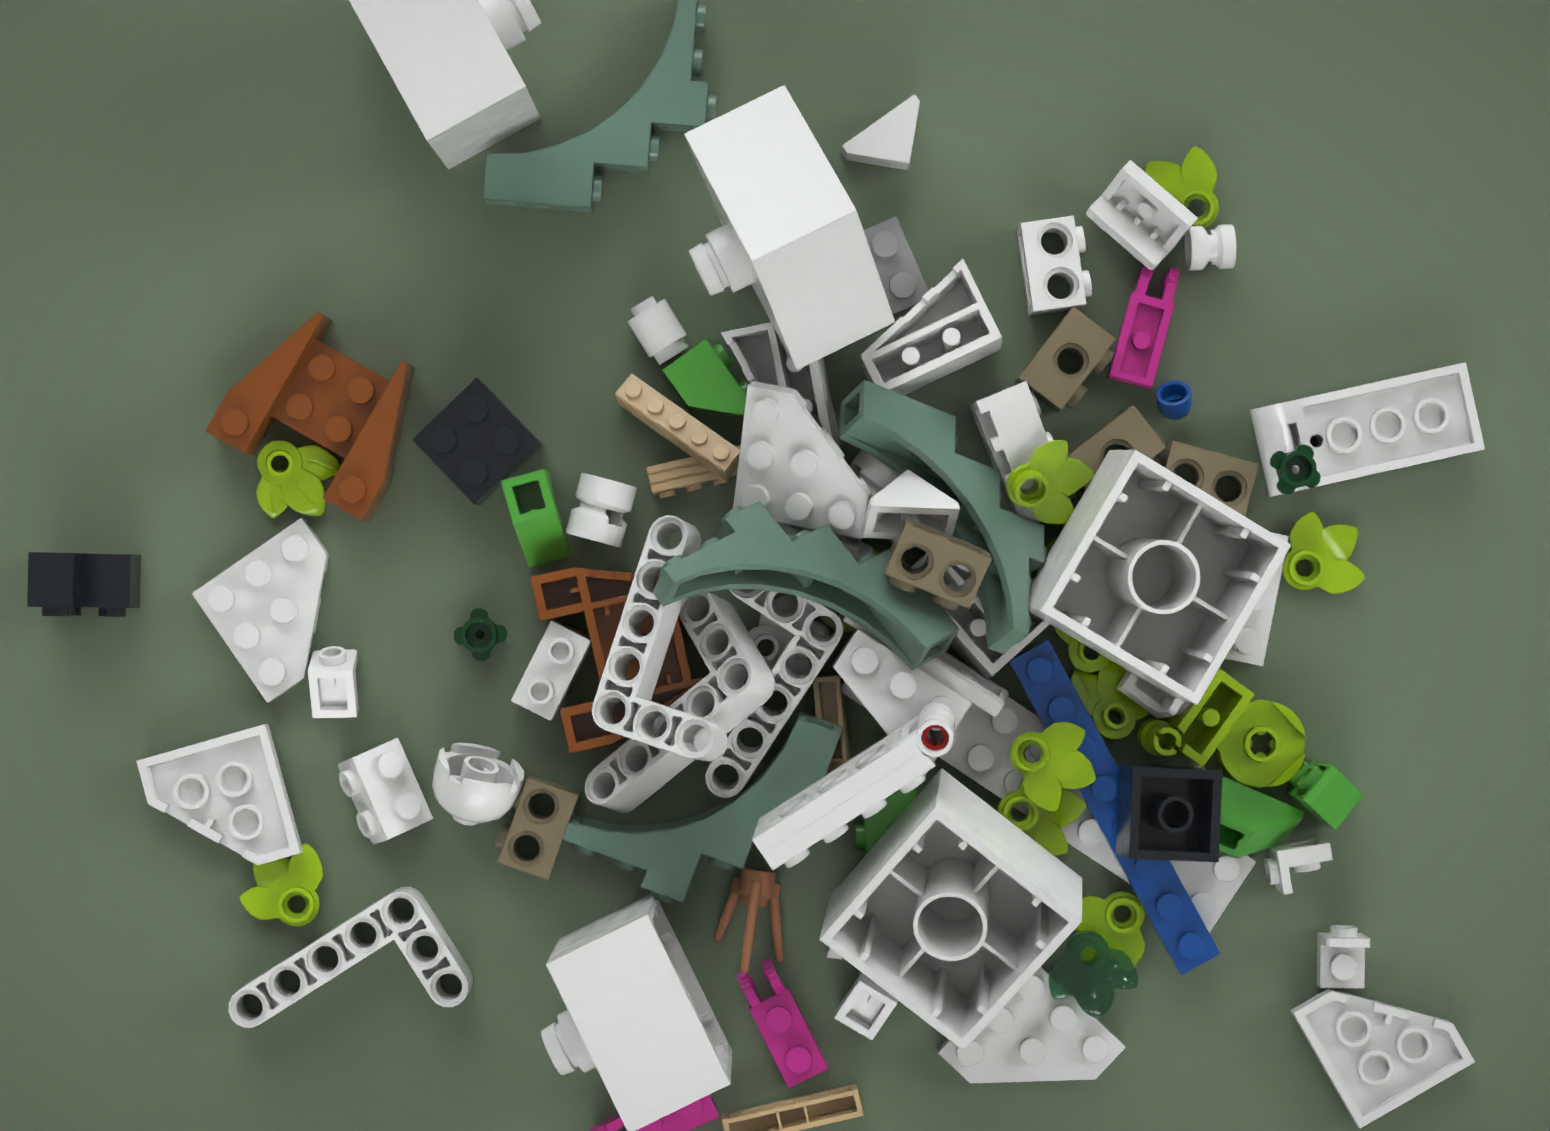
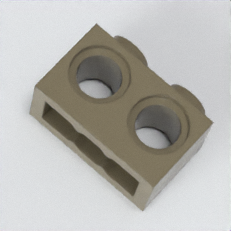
(1210, 467)
(942, 553)
(546, 829)

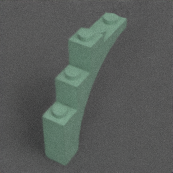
(566, 175)
(923, 440)
(816, 566)
(724, 832)

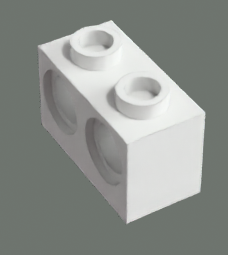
(1040, 265)
(552, 670)

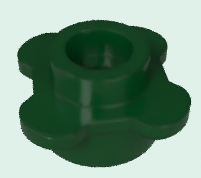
(1307, 474)
(480, 647)

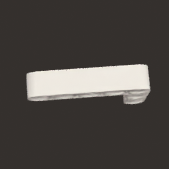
(651, 652)
(792, 685)
(721, 687)
(352, 950)

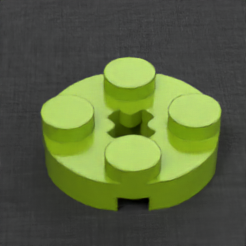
(1286, 745)

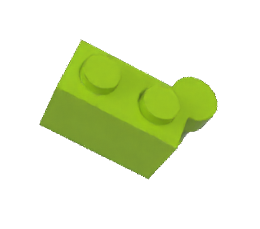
(1199, 727)

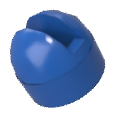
(1174, 399)

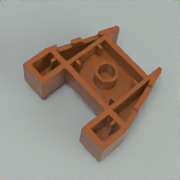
(328, 402)
(602, 600)

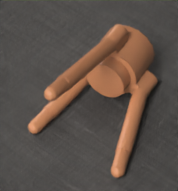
(755, 889)

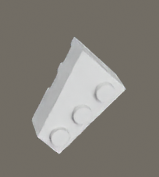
(1011, 433)

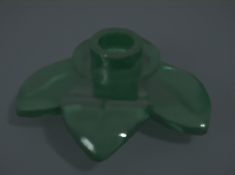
(1093, 979)

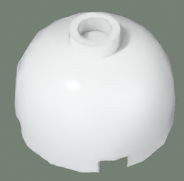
(475, 784)

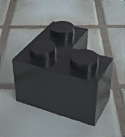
(76, 580)

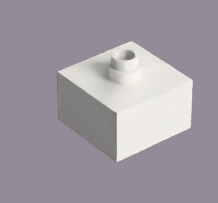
(455, 67)
(786, 229)
(1155, 574)
(953, 910)
(636, 1015)

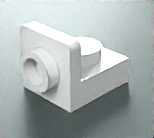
(333, 683)
(1301, 854)
(1341, 957)
(865, 1007)

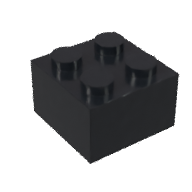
(477, 442)
(1169, 813)

